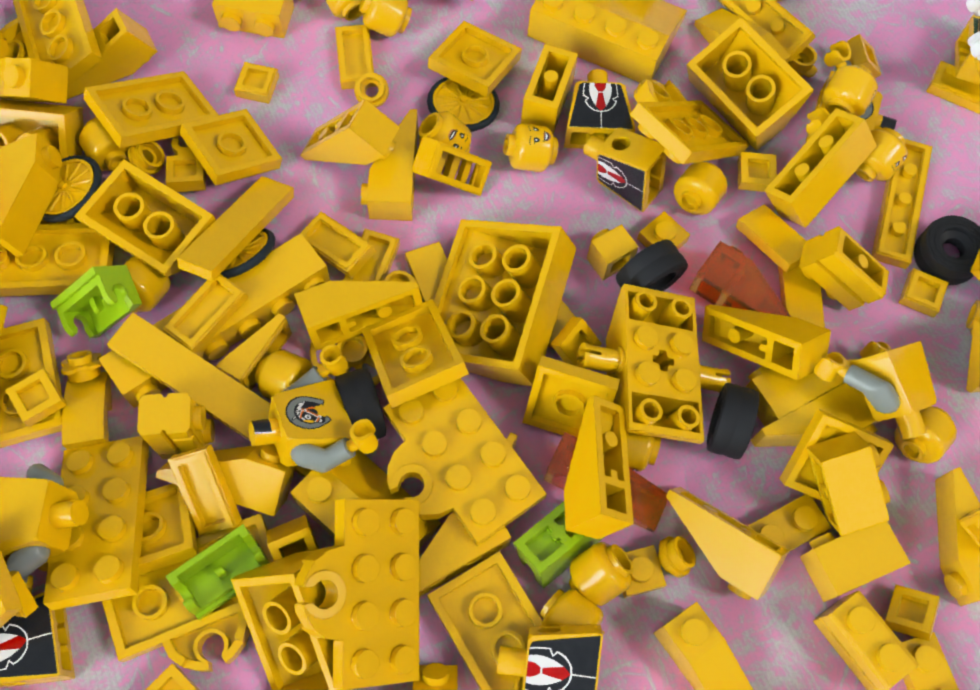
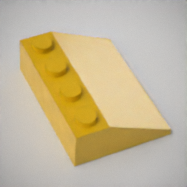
(613, 34)
(504, 295)

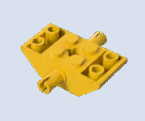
(658, 365)

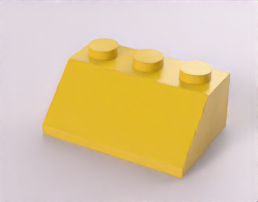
(748, 83)
(54, 123)
(144, 217)
(358, 480)
(286, 651)

